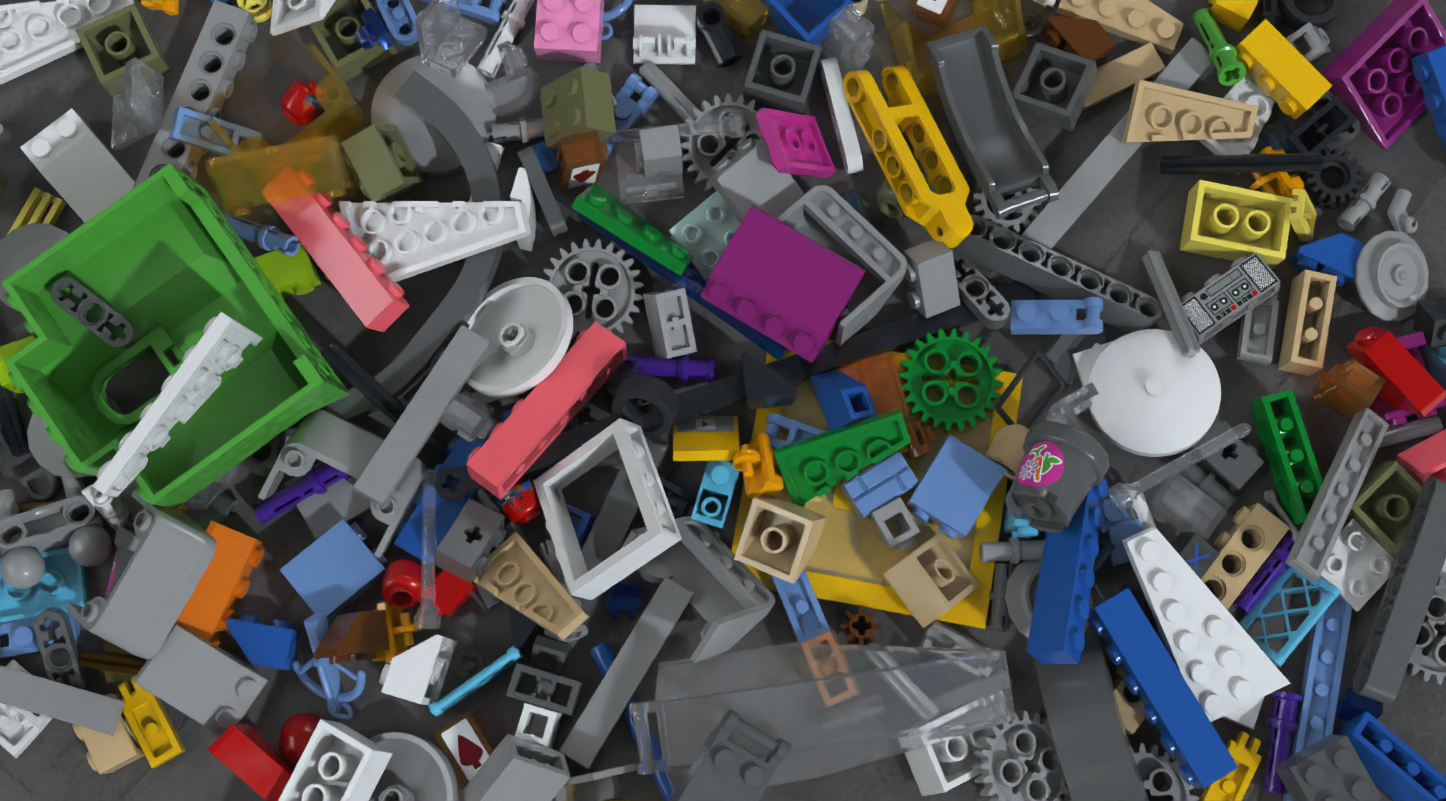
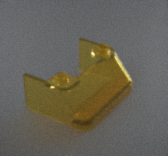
(1000, 17)
(340, 117)
(281, 173)

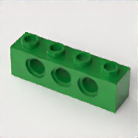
(1287, 452)

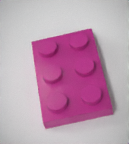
(795, 143)

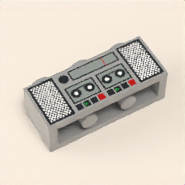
(1229, 296)

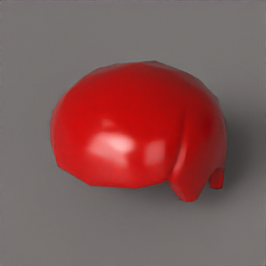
(296, 735)

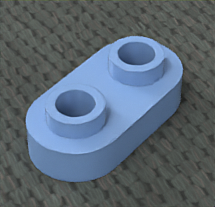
(398, 19)

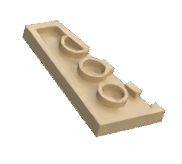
(1130, 19)
(1181, 115)
(530, 587)

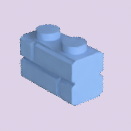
(879, 485)

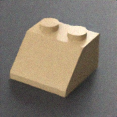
(779, 537)
(931, 580)

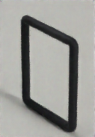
(1061, 384)

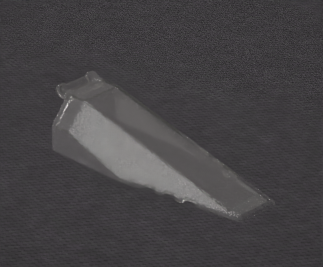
(826, 700)

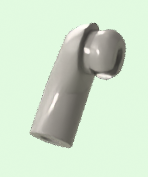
(1397, 213)

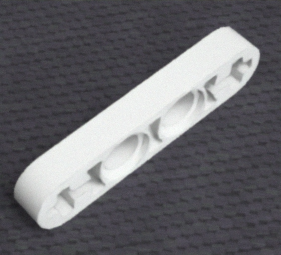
(841, 115)

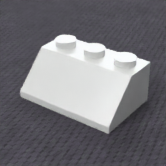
(420, 671)

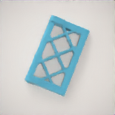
(1315, 612)
(470, 686)

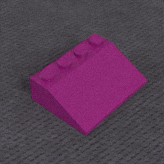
(1377, 71)
(782, 283)

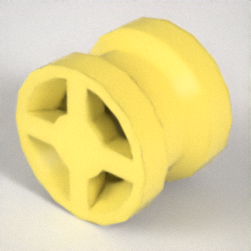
(259, 13)

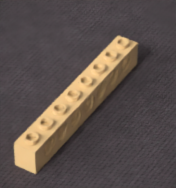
(1266, 533)

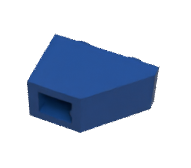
(1330, 256)
(842, 399)
(265, 644)

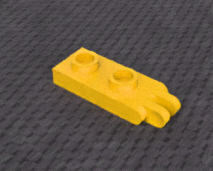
(150, 724)
(1234, 785)

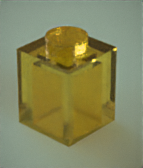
(745, 15)

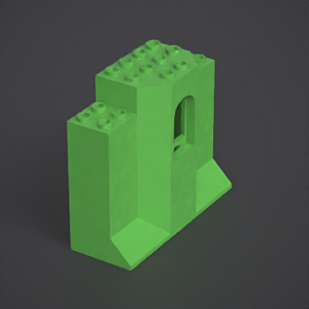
(169, 268)

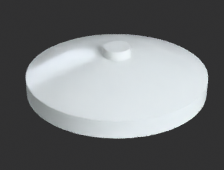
(527, 334)
(1152, 395)

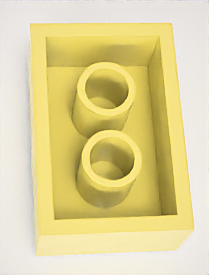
(1235, 222)

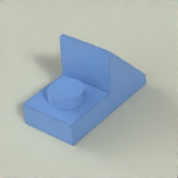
(1116, 528)

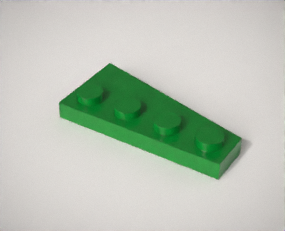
(624, 223)
(828, 458)

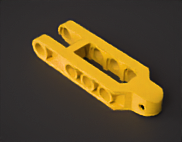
(911, 113)

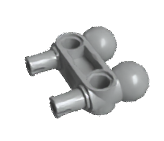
(48, 529)

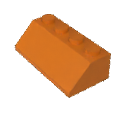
(221, 583)

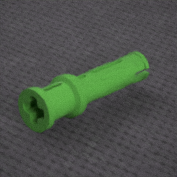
(1221, 54)

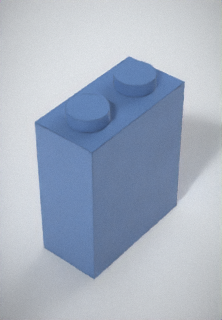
(955, 488)
(335, 569)

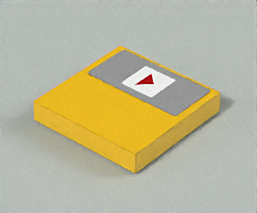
(706, 438)

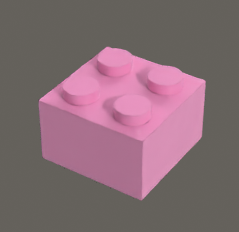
(569, 30)

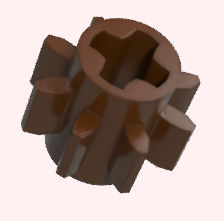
(920, 441)
(866, 619)

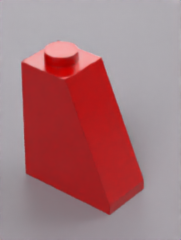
(1407, 381)
(253, 760)

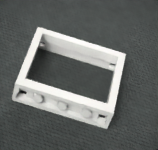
(649, 493)

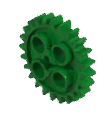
(950, 352)

